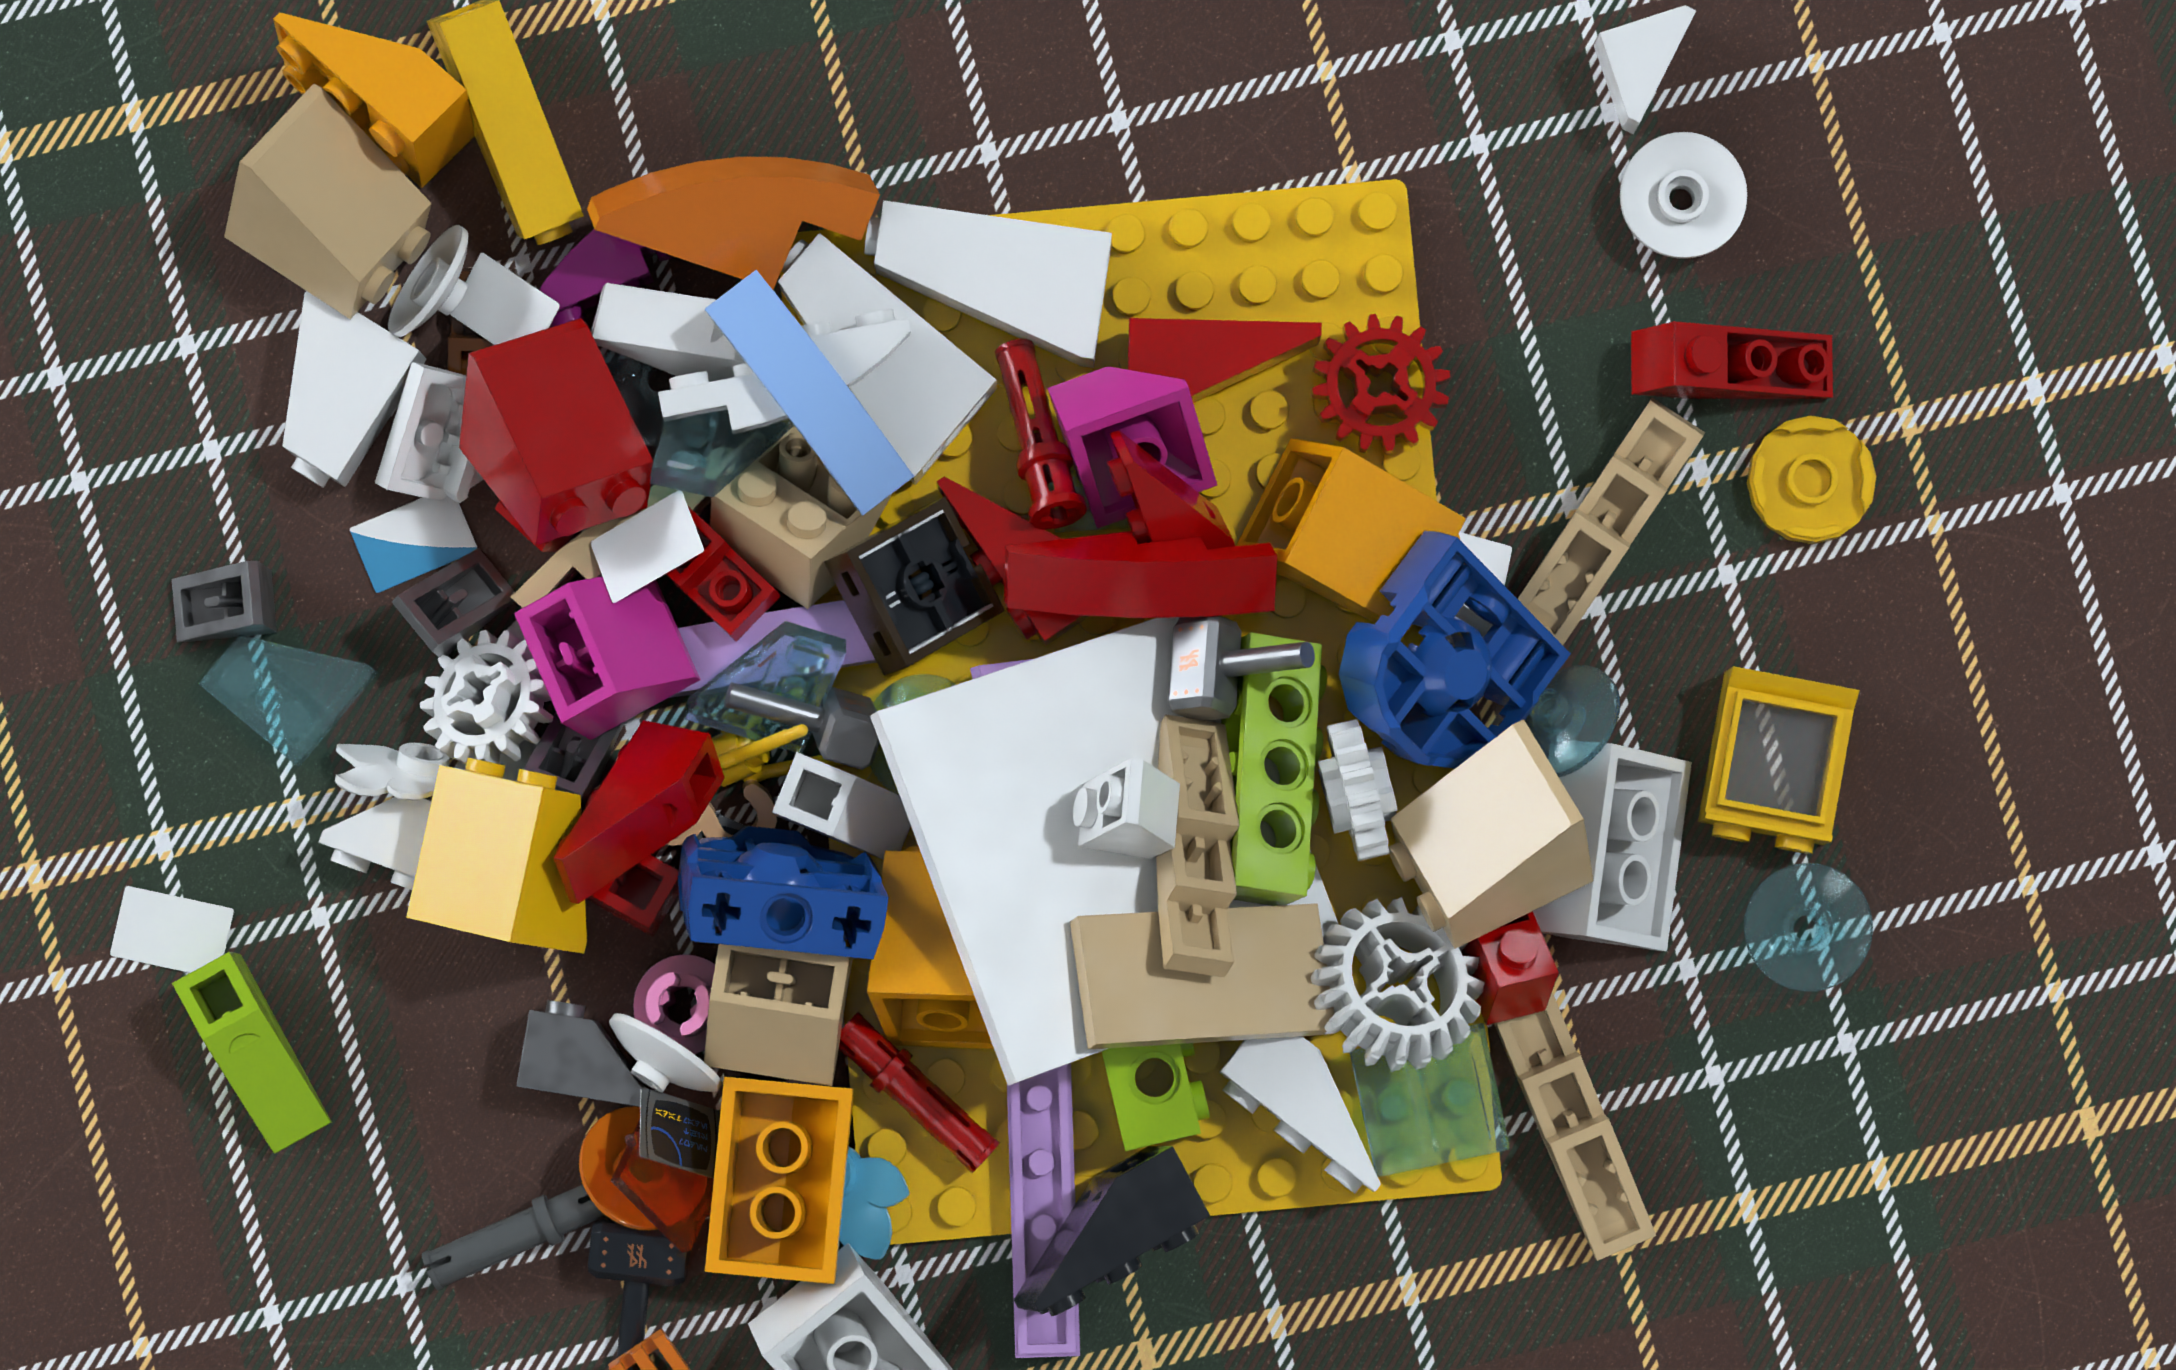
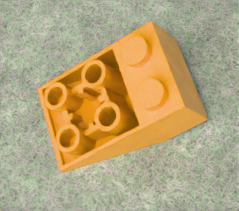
(385, 87)

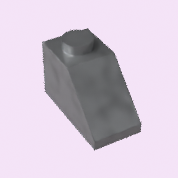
(574, 1057)

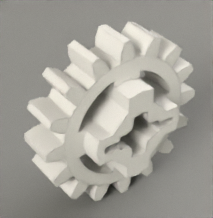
(486, 697)
(1357, 789)

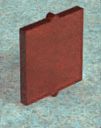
(666, 1195)

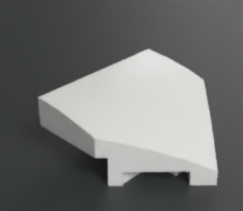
(425, 438)

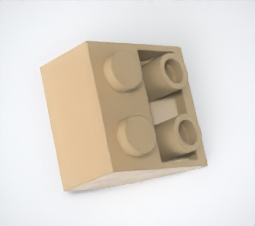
(790, 518)
(777, 1012)

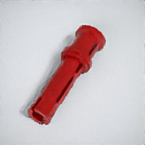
(1042, 455)

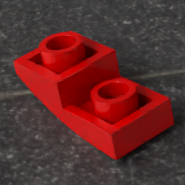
(723, 583)

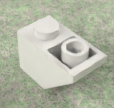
(842, 807)
(1128, 811)
(384, 835)

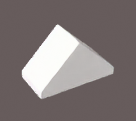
(1637, 59)

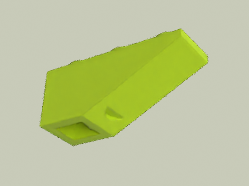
(252, 1050)

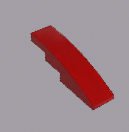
(1133, 580)

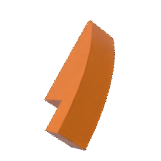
(735, 210)

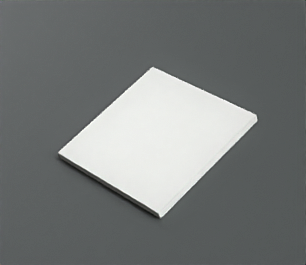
(991, 804)

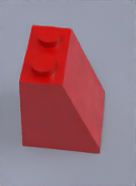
(553, 433)

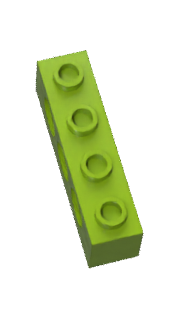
(1291, 807)
(1154, 1119)

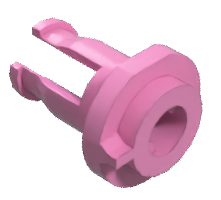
(657, 992)

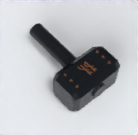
(638, 1260)

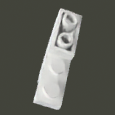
(750, 405)

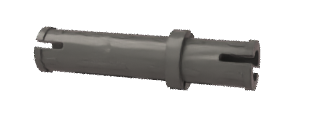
(541, 1223)

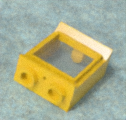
(1777, 759)

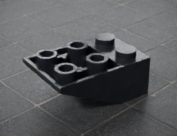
(1118, 1217)

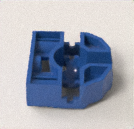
(1414, 689)
(780, 894)

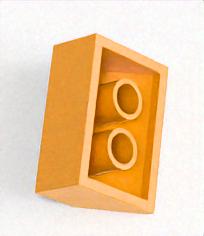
(779, 1180)

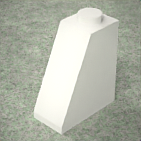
(341, 390)

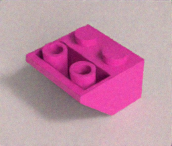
(605, 656)

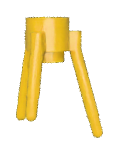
(745, 757)

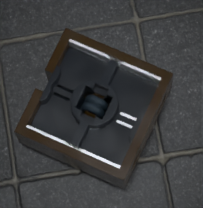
(914, 586)

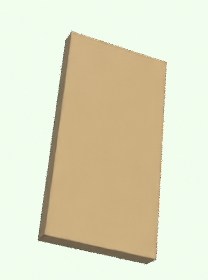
(1139, 1003)

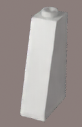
(1003, 271)
(923, 388)

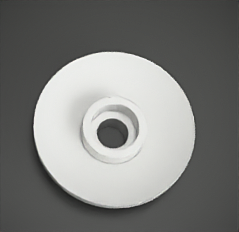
(1690, 164)
(432, 283)
(662, 1058)

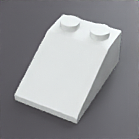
(843, 1326)

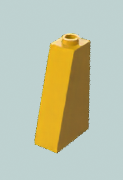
(508, 119)

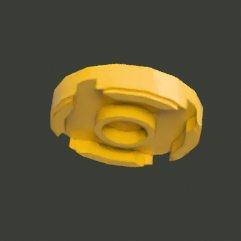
(1811, 480)

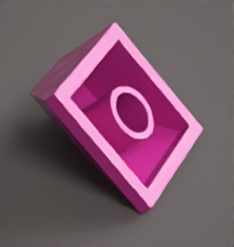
(1149, 411)

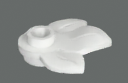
(382, 770)

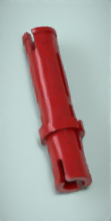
(913, 1091)

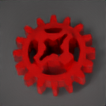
(1358, 364)

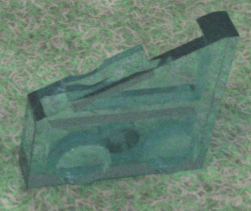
(705, 456)
(787, 663)
(286, 691)

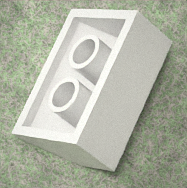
(1634, 836)

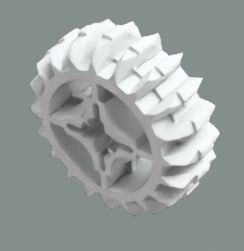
(1419, 1028)

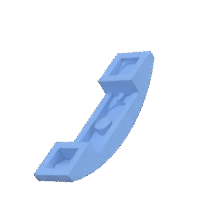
(810, 392)

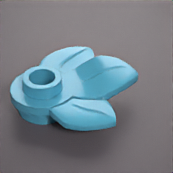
(868, 1191)

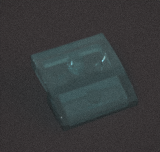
(1434, 1111)

